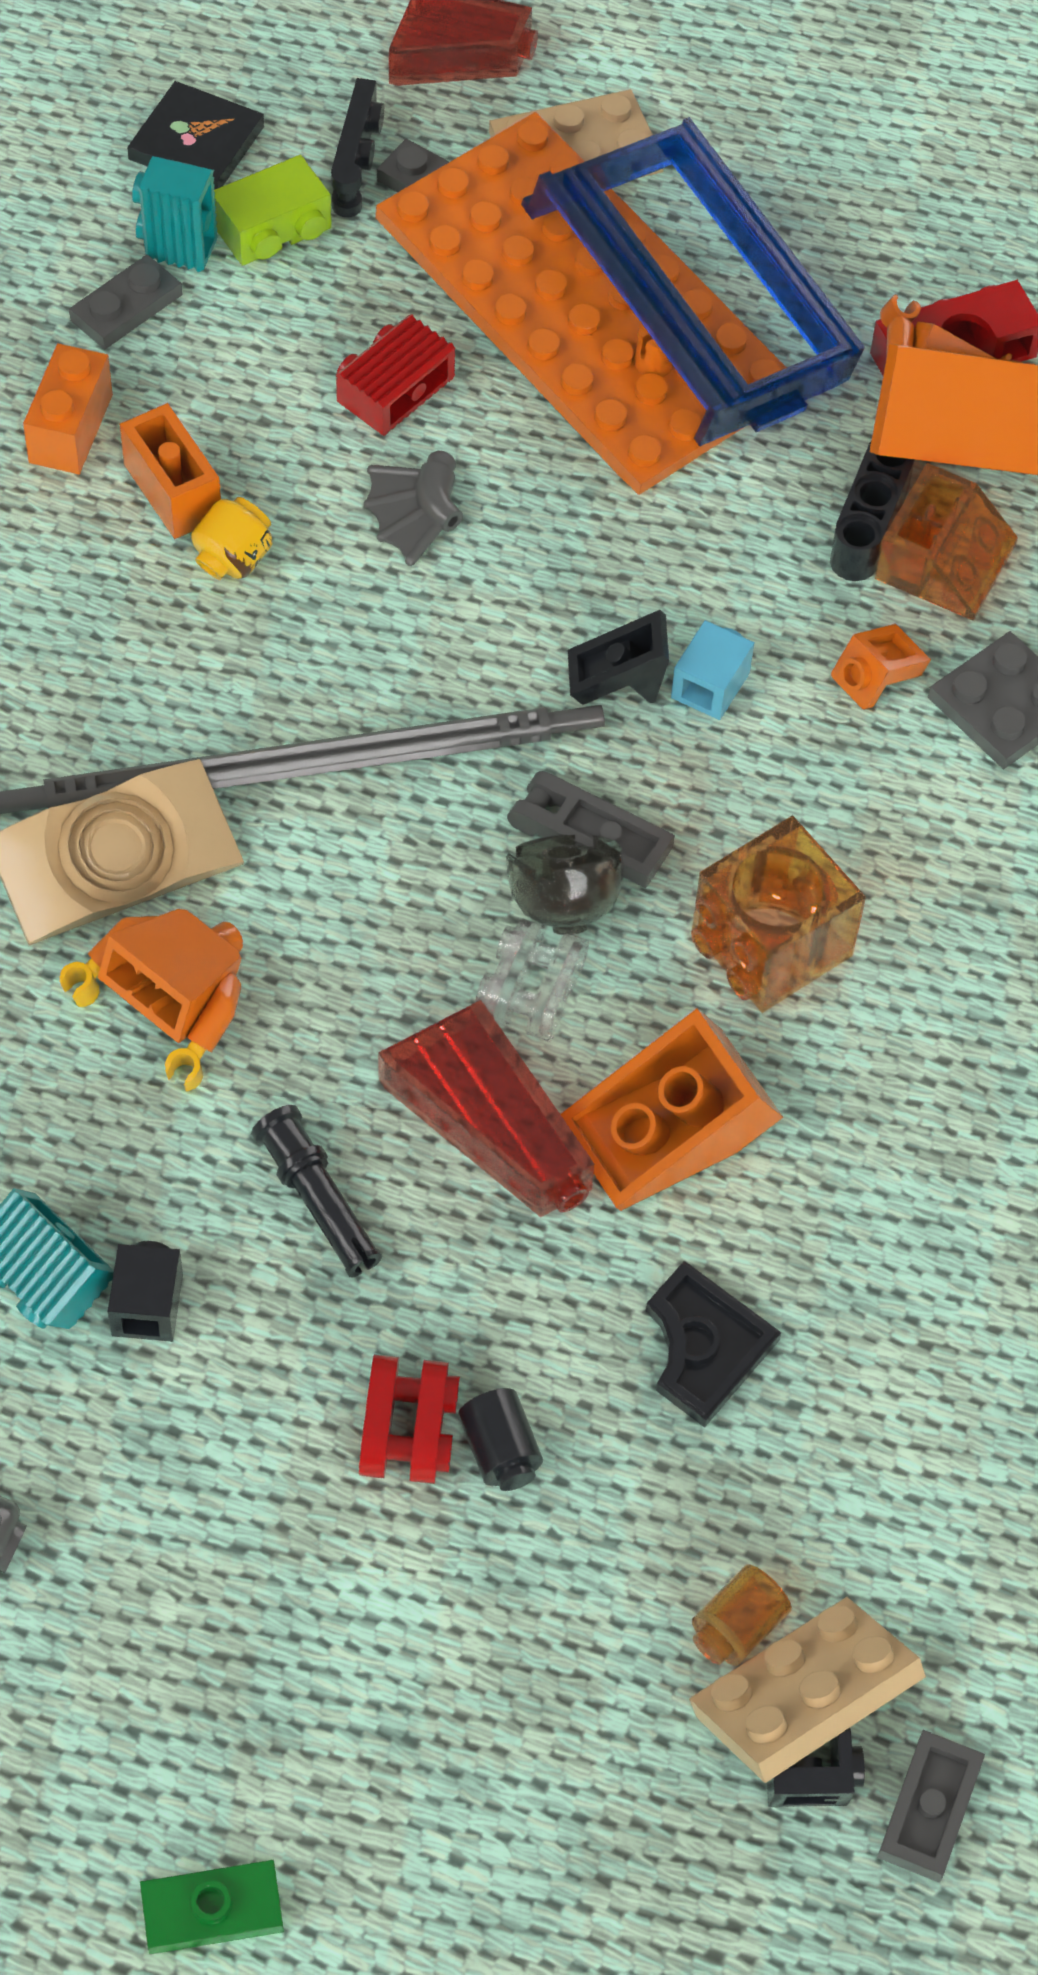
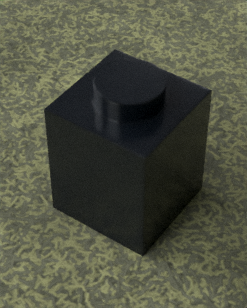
(145, 1291)

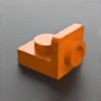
(877, 660)

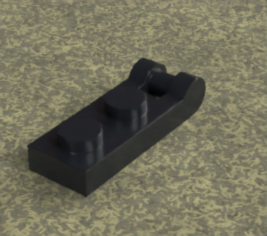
(356, 148)

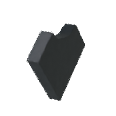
(709, 1340)

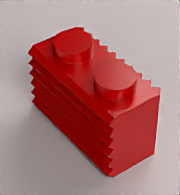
(395, 374)

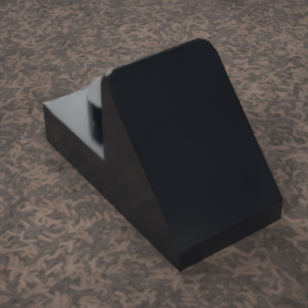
(620, 658)

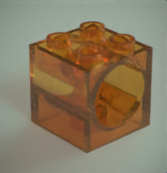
(783, 873)

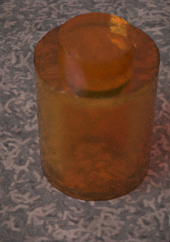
(740, 1616)

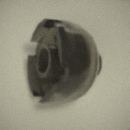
(566, 882)

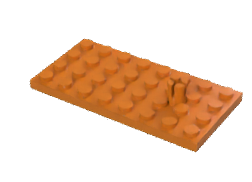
(555, 307)

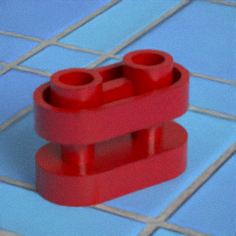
(429, 1448)

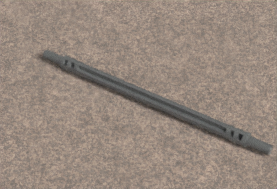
(328, 754)

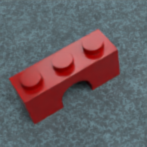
(991, 319)

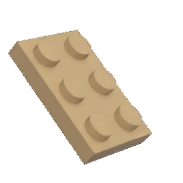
(591, 124)
(807, 1688)

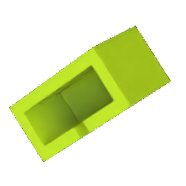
(272, 208)

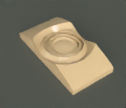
(115, 850)

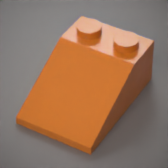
(670, 1112)

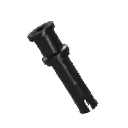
(304, 1168)

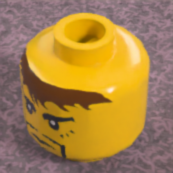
(232, 538)

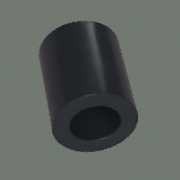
(501, 1439)

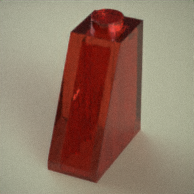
(460, 41)

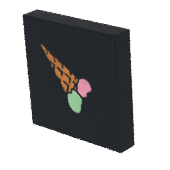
(197, 131)

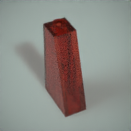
(490, 1107)

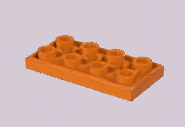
(958, 410)

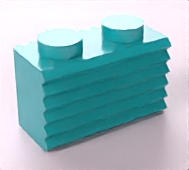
(176, 212)
(47, 1263)

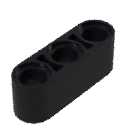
(868, 513)

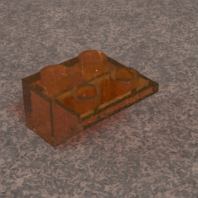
(946, 543)

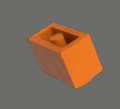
(68, 408)
(169, 469)

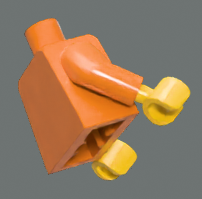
(170, 973)

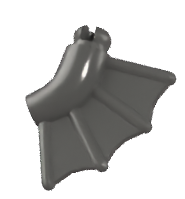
(414, 503)

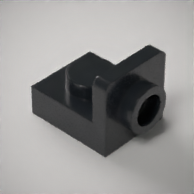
(813, 1785)

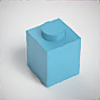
(712, 669)

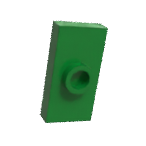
(211, 1907)

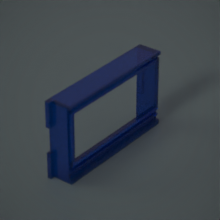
(662, 309)

